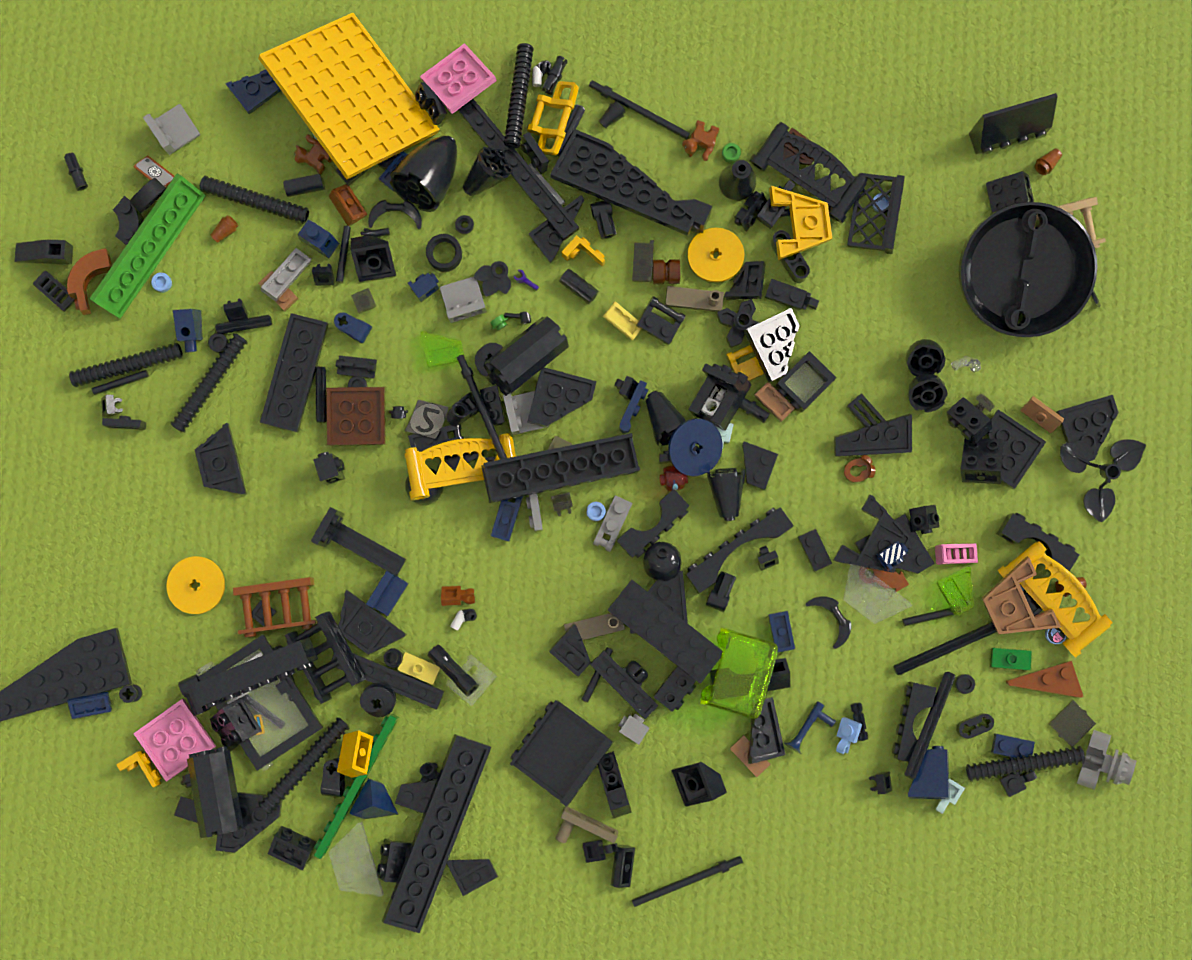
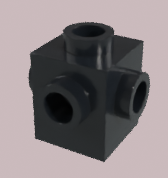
(924, 519)

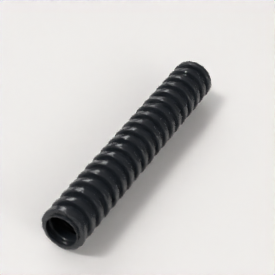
(518, 95)
(254, 199)
(125, 364)
(208, 383)
(1025, 763)
(303, 766)

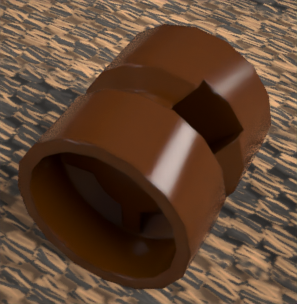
(666, 271)

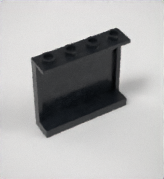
(561, 752)

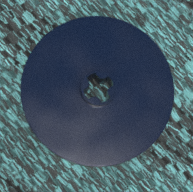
(684, 440)

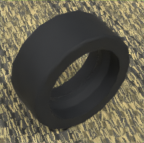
(147, 195)
(445, 267)

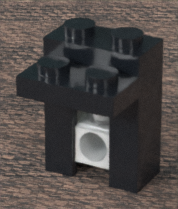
(728, 400)

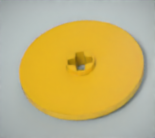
(705, 264)
(207, 594)

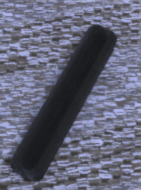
(572, 124)
(243, 324)
(321, 408)

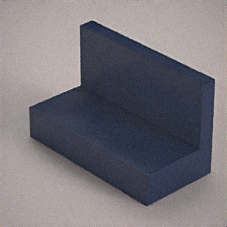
(387, 593)

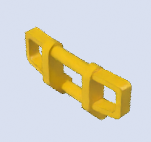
(554, 102)

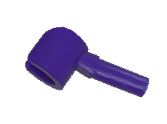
(523, 279)

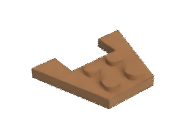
(1009, 606)

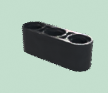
(791, 265)

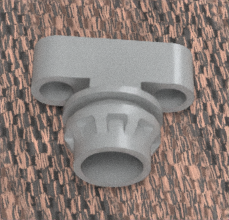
(1118, 767)

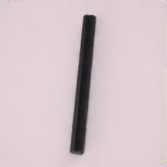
(944, 649)
(930, 725)

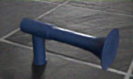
(815, 712)

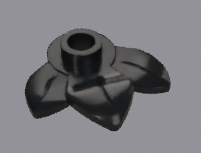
(491, 280)

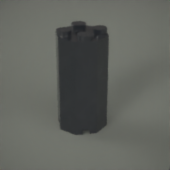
(525, 355)
(214, 792)

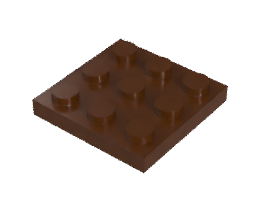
(356, 416)

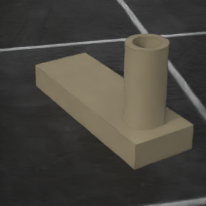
(694, 299)
(597, 626)
(573, 817)

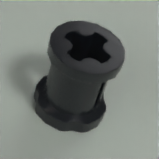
(123, 694)

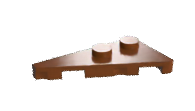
(1053, 679)

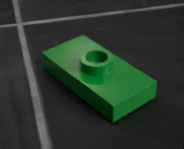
(1011, 658)

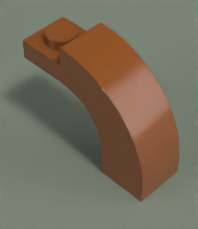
(82, 273)

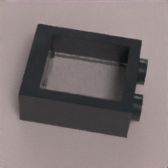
(805, 382)

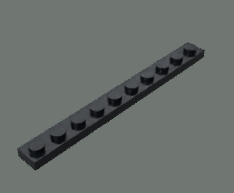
(521, 171)

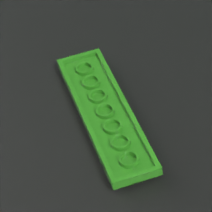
(148, 246)

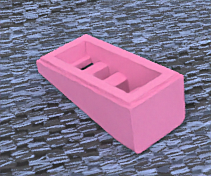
(943, 554)

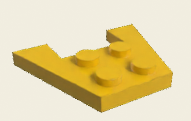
(808, 219)

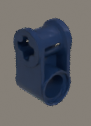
(355, 328)

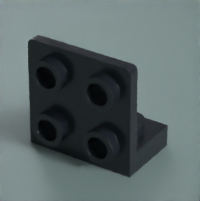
(1009, 190)
(982, 461)
(234, 724)

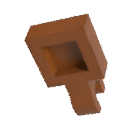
(454, 595)

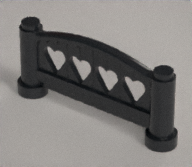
(772, 154)

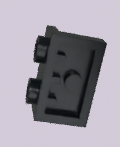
(291, 847)
(392, 859)

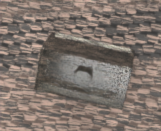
(643, 262)

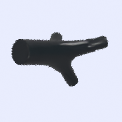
(376, 233)

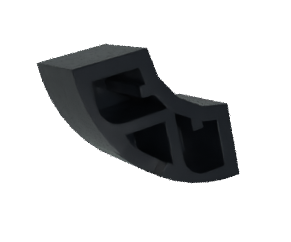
(129, 220)

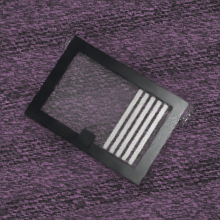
(276, 707)

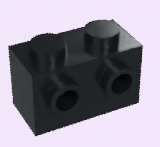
(969, 420)
(329, 468)
(675, 688)

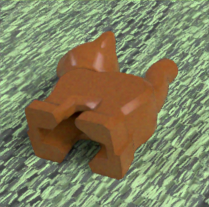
(701, 138)
(314, 156)

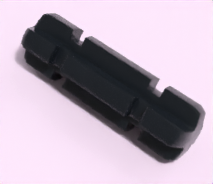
(858, 716)

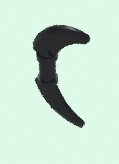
(384, 206)
(832, 605)

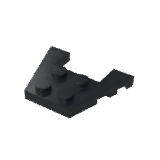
(884, 534)

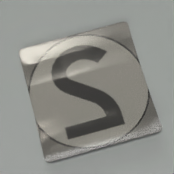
(427, 419)

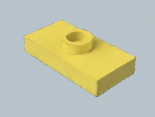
(622, 320)
(419, 668)

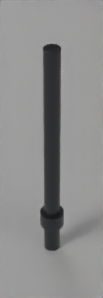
(608, 93)
(468, 374)
(723, 866)

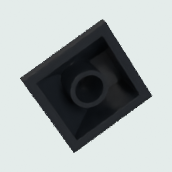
(372, 258)
(698, 783)

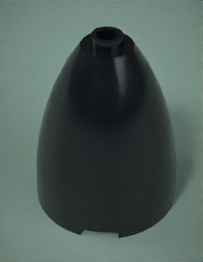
(426, 173)

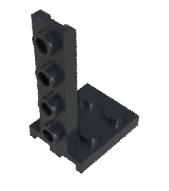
(333, 529)

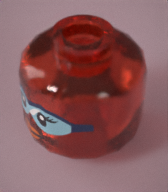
(672, 479)

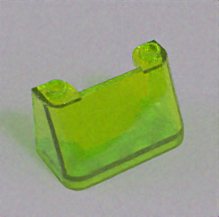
(741, 674)

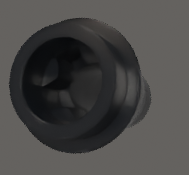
(612, 114)

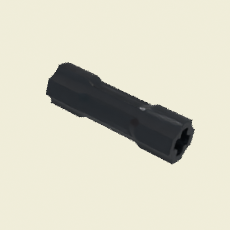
(453, 670)

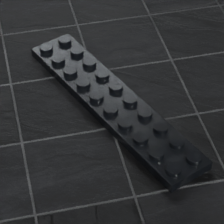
(436, 834)

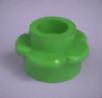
(499, 322)

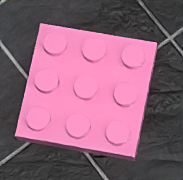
(458, 78)
(173, 737)

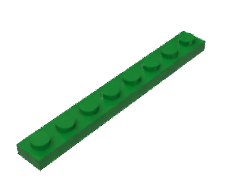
(351, 792)

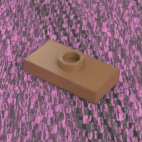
(774, 401)
(1042, 414)
(741, 750)

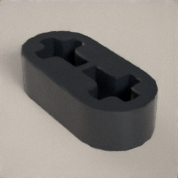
(973, 721)

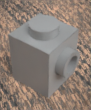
(633, 728)

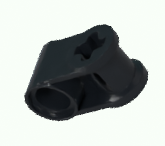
(465, 408)
(332, 782)

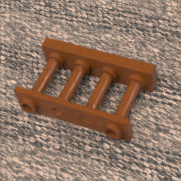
(264, 591)

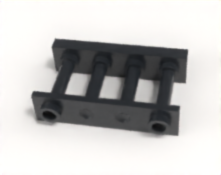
(343, 657)

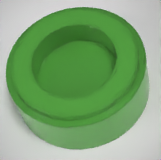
(731, 152)

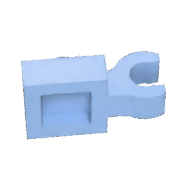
(848, 732)

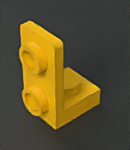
(572, 250)
(144, 761)

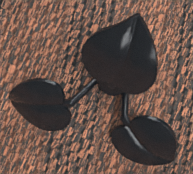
(1126, 456)

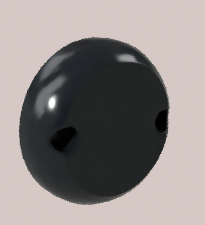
(1028, 269)

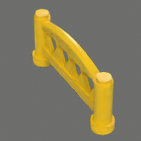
(422, 477)
(1078, 633)

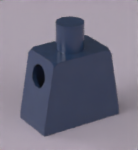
(317, 237)
(188, 320)

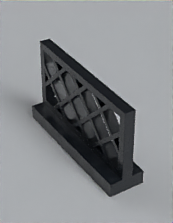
(892, 214)

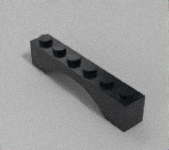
(706, 573)

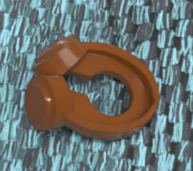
(868, 473)

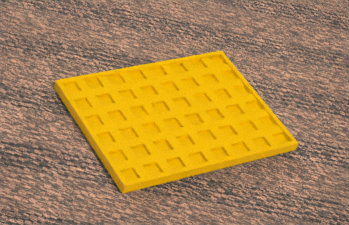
(348, 95)

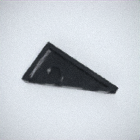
(546, 236)

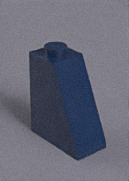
(933, 776)

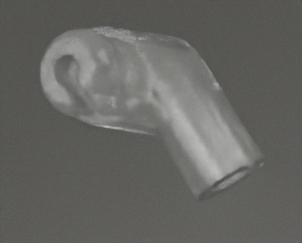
(967, 361)

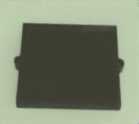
(1072, 723)

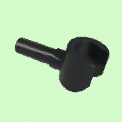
(525, 317)

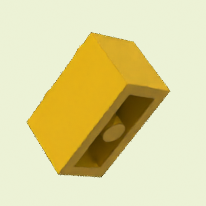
(355, 754)

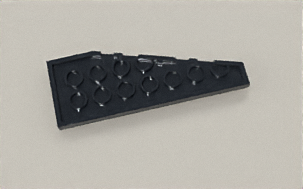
(604, 173)
(78, 670)

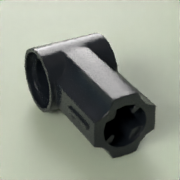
(603, 214)
(719, 596)
(186, 691)

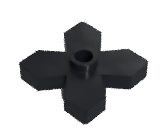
(731, 319)

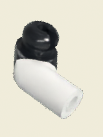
(539, 71)
(463, 616)

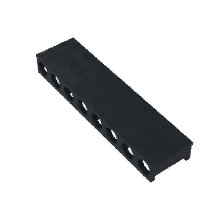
(560, 468)

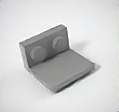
(172, 129)
(463, 299)
(518, 411)

